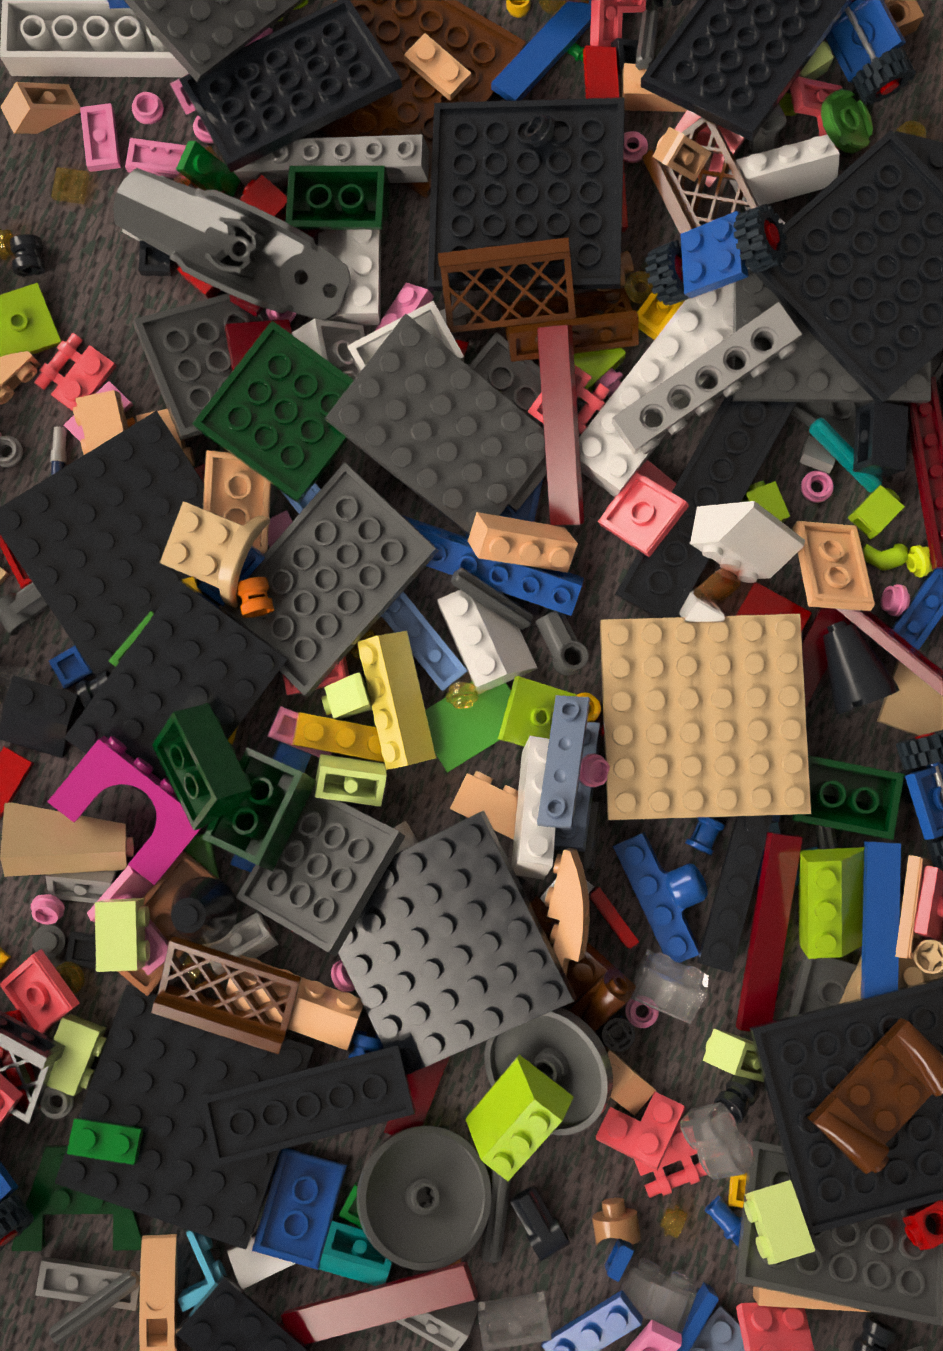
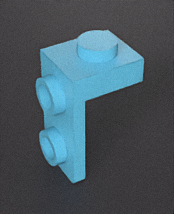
(212, 1270)

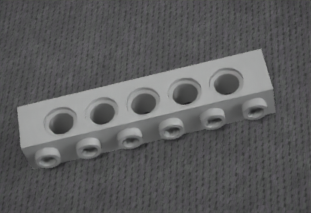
(402, 155)
(772, 324)

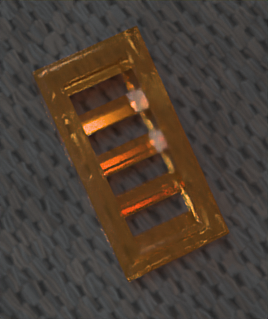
(718, 586)

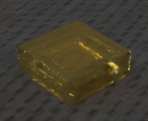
(70, 185)

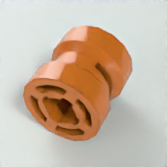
(254, 597)

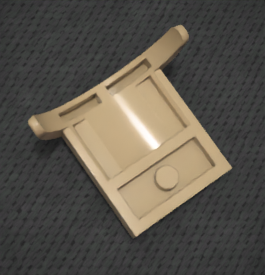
(211, 548)

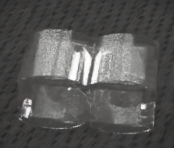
(718, 1143)
(659, 1295)

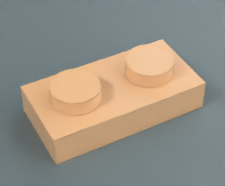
(437, 66)

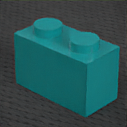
(353, 1256)

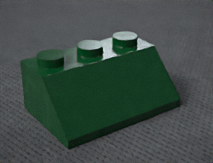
(337, 197)
(201, 765)
(853, 797)
(267, 814)

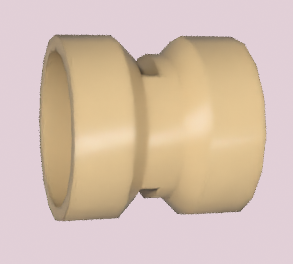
(927, 956)

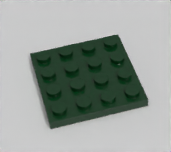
(275, 412)

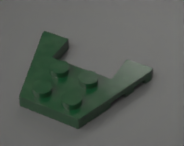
(53, 1199)

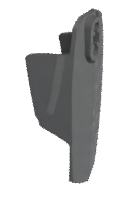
(232, 245)

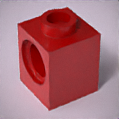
(916, 1226)

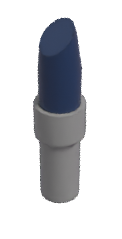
(58, 453)

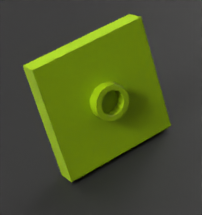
(26, 322)
(529, 711)

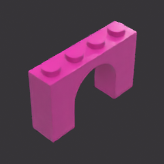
(110, 765)

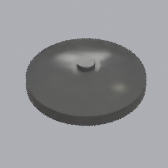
(565, 1052)
(424, 1197)

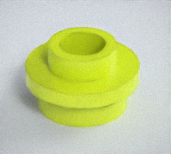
(919, 561)

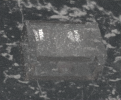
(670, 986)
(514, 1321)

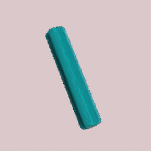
(842, 452)

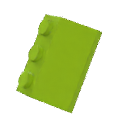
(830, 901)
(516, 1117)

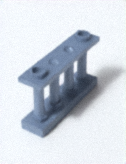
(564, 799)

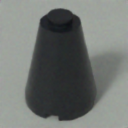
(854, 669)
(204, 910)

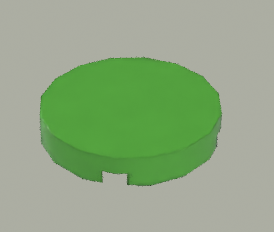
(846, 121)

